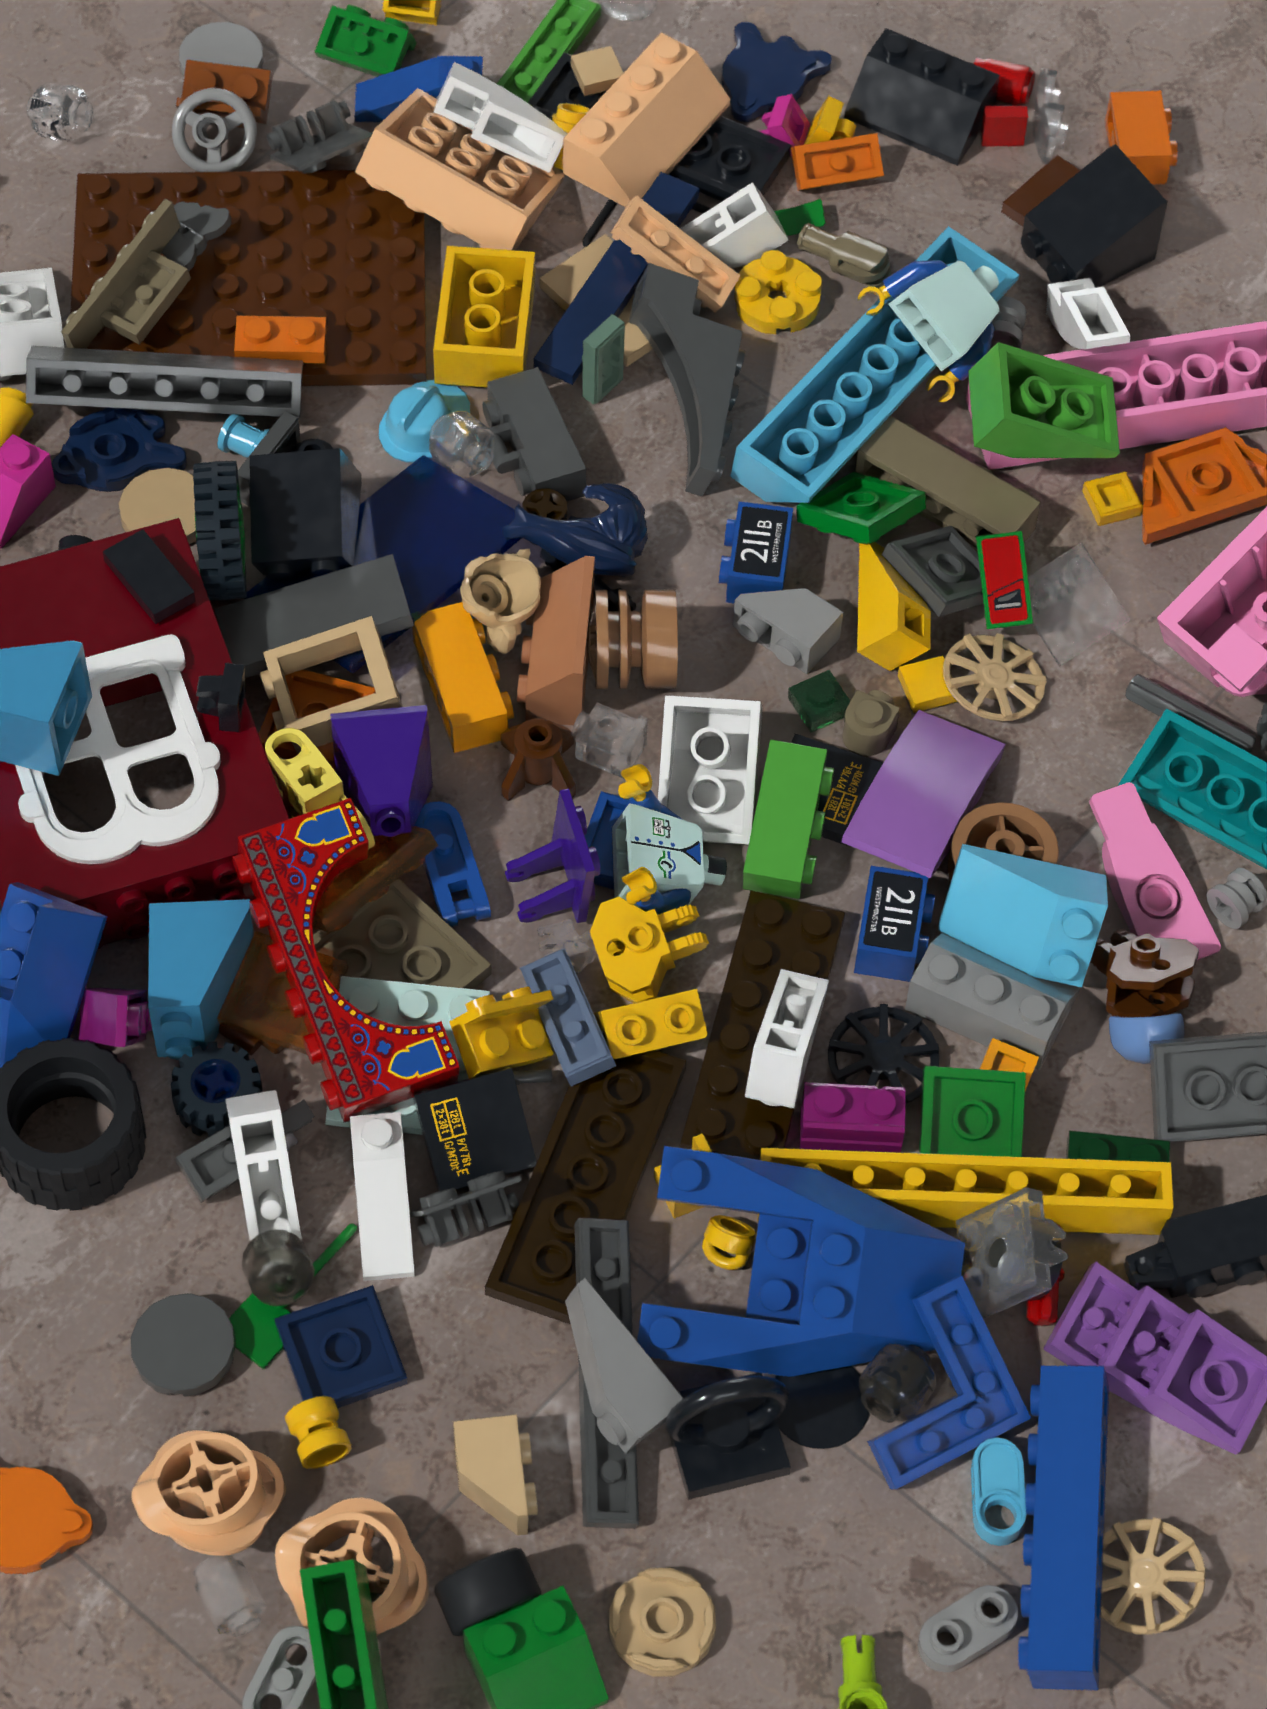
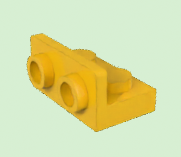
(653, 1024)
(502, 1032)

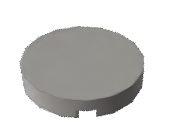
(222, 44)

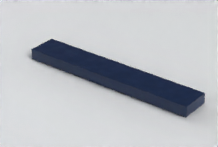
(609, 285)

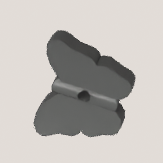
(196, 229)

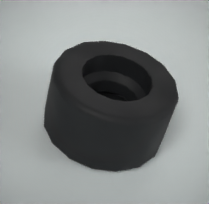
(486, 1589)

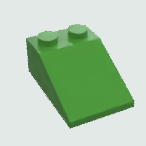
(1041, 407)

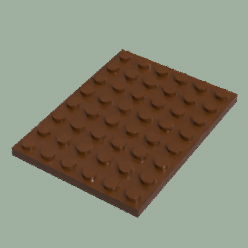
(292, 249)

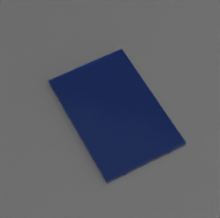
(432, 529)

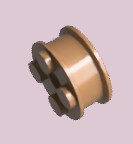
(1007, 830)

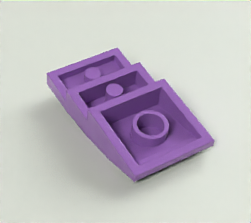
(923, 793)
(1163, 1358)

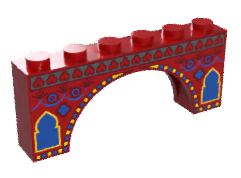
(363, 1058)

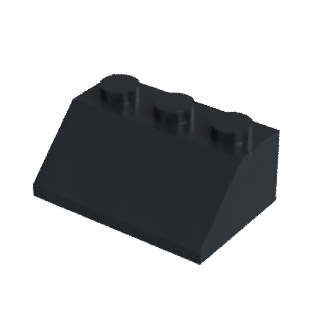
(921, 96)

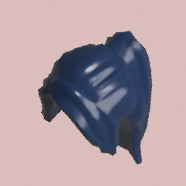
(610, 537)

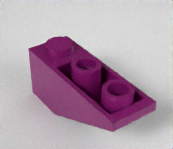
(114, 1016)

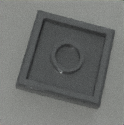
(939, 569)

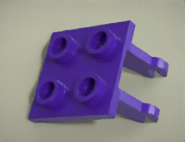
(567, 850)

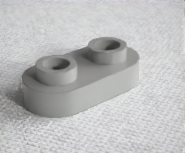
(970, 1627)
(279, 1677)

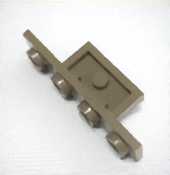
(135, 287)

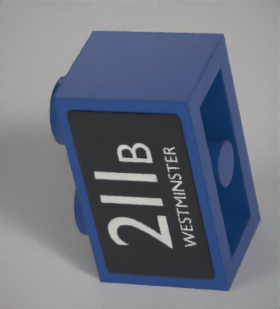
(758, 550)
(892, 924)

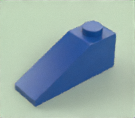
(383, 94)

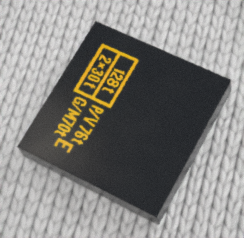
(849, 785)
(474, 1128)

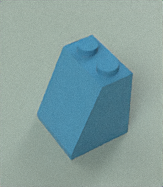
(42, 703)
(192, 968)

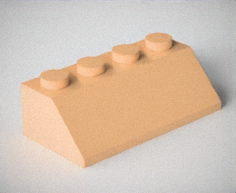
(644, 122)

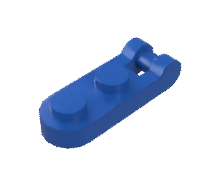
(452, 865)

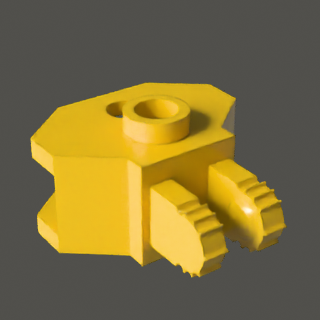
(643, 946)

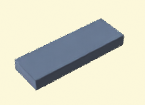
(569, 1018)

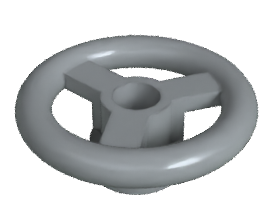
(199, 126)

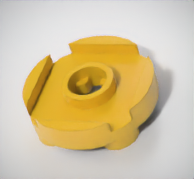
(783, 274)

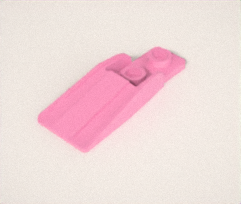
(1146, 874)

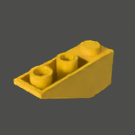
(891, 614)

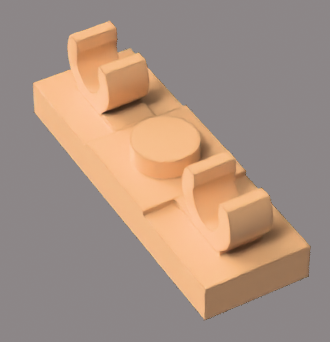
(671, 248)

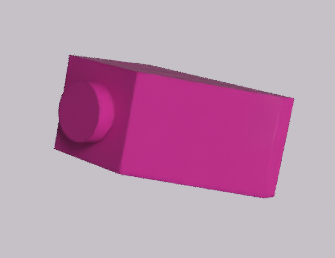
(24, 483)

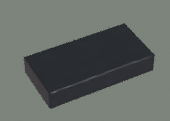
(149, 576)

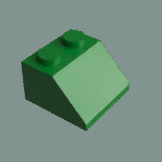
(536, 1657)

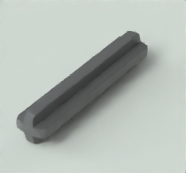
(1157, 699)

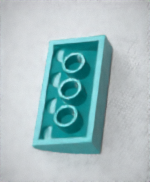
(1204, 784)

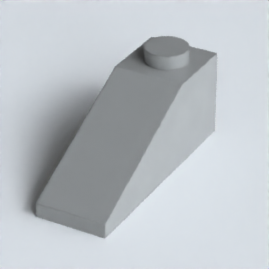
(620, 1378)

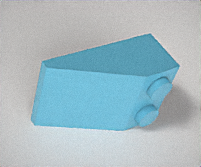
(1026, 912)

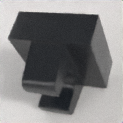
(223, 696)

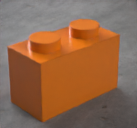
(1142, 130)

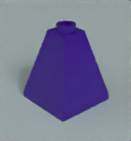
(384, 764)

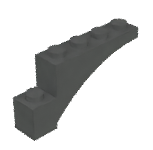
(699, 361)

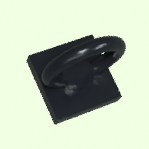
(729, 1434)

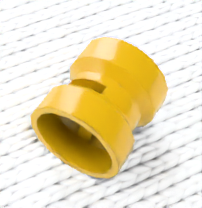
(318, 1432)

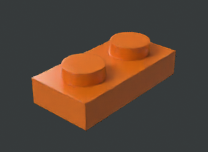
(837, 161)
(281, 338)

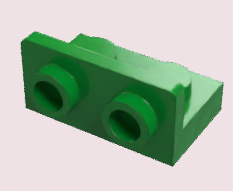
(364, 42)

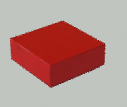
(1004, 125)

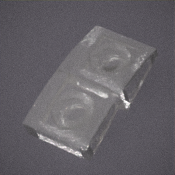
(1048, 116)

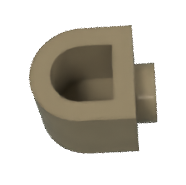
(869, 722)

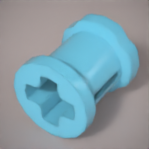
(239, 436)

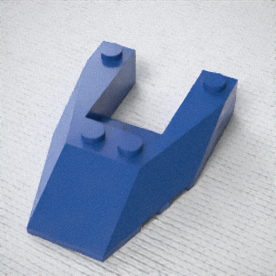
(825, 1273)

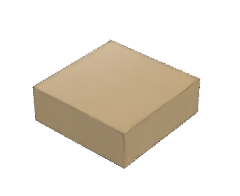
(596, 70)

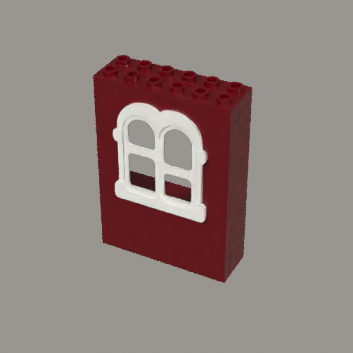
(142, 850)

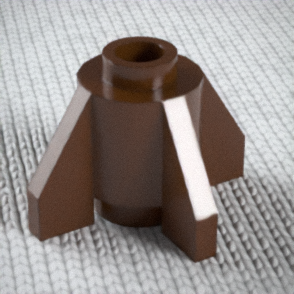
(537, 756)

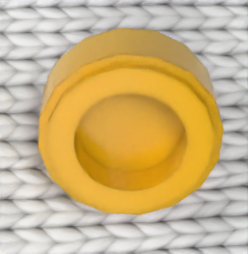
(730, 1236)

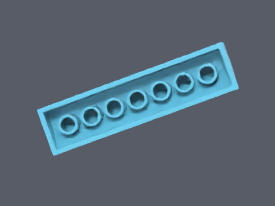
(847, 394)

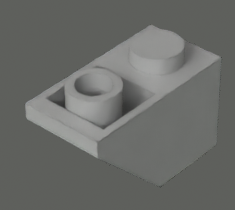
(790, 624)

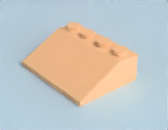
(454, 176)

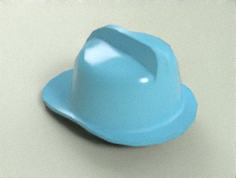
(411, 415)

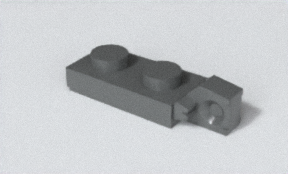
(212, 1163)

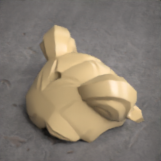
(509, 595)

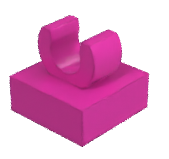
(787, 122)

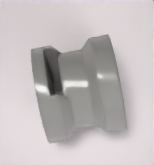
(1237, 898)

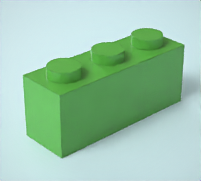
(787, 819)

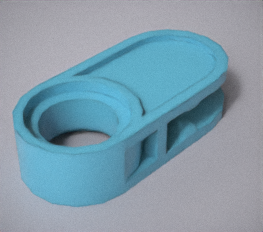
(998, 1480)

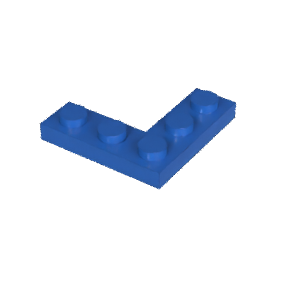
(985, 1397)

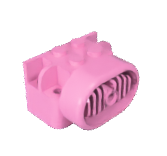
(1223, 616)

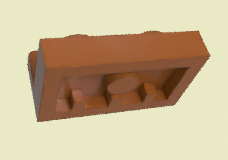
(248, 83)

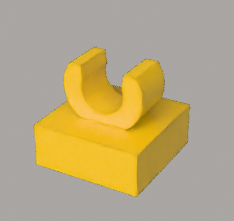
(827, 124)

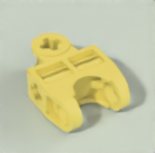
(307, 779)

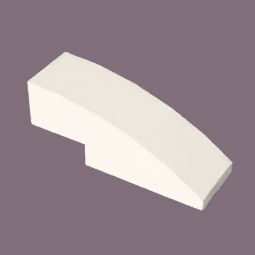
(499, 118)
(1085, 315)

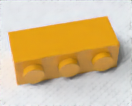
(462, 677)

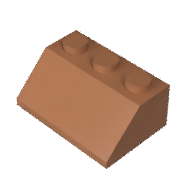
(558, 645)

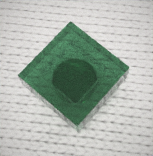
(819, 700)

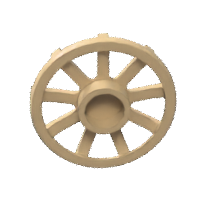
(993, 676)
(1147, 1576)

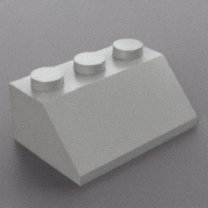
(988, 998)

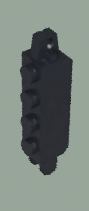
(1205, 1251)

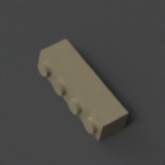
(954, 487)

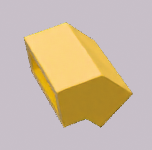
(413, 14)

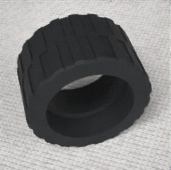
(79, 1176)

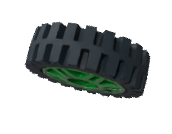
(220, 529)

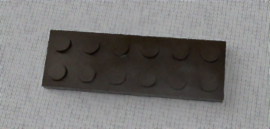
(772, 937)
(584, 1171)

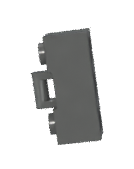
(542, 447)

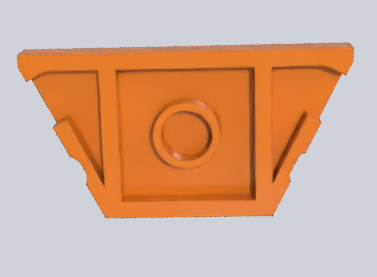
(1200, 483)

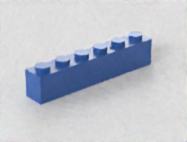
(1067, 1528)

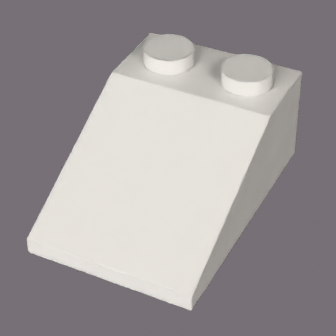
(27, 317)
(711, 764)

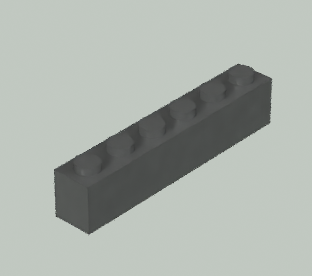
(163, 381)

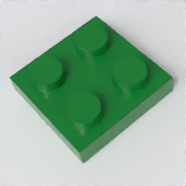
(861, 507)
(972, 1112)

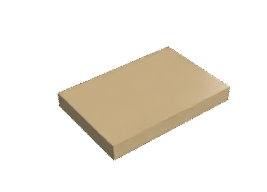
(568, 278)

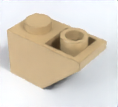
(491, 1469)

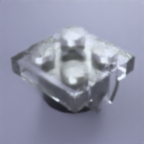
(1010, 1251)

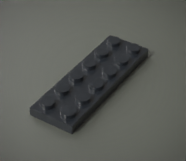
(720, 161)

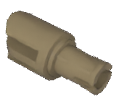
(848, 254)

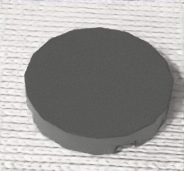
(183, 1345)

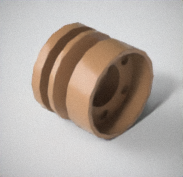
(635, 639)

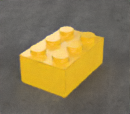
(483, 315)

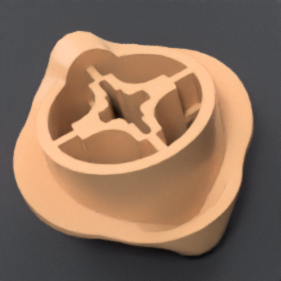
(209, 1492)
(303, 1547)

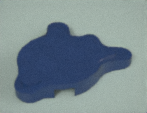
(763, 70)
(114, 448)

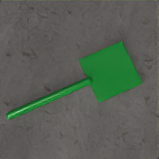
(255, 1322)

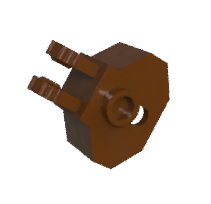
(1145, 970)

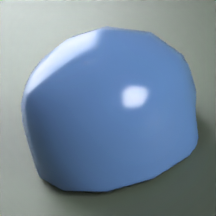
(1132, 1034)

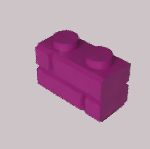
(852, 1117)

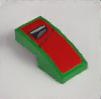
(1004, 580)

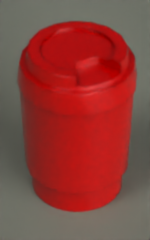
(1015, 80)

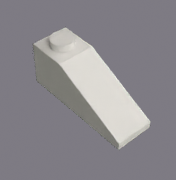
(738, 228)
(786, 1039)
(263, 1163)
(382, 1196)

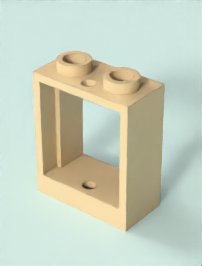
(320, 649)

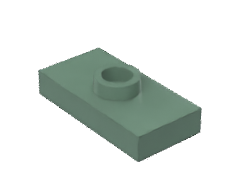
(603, 359)

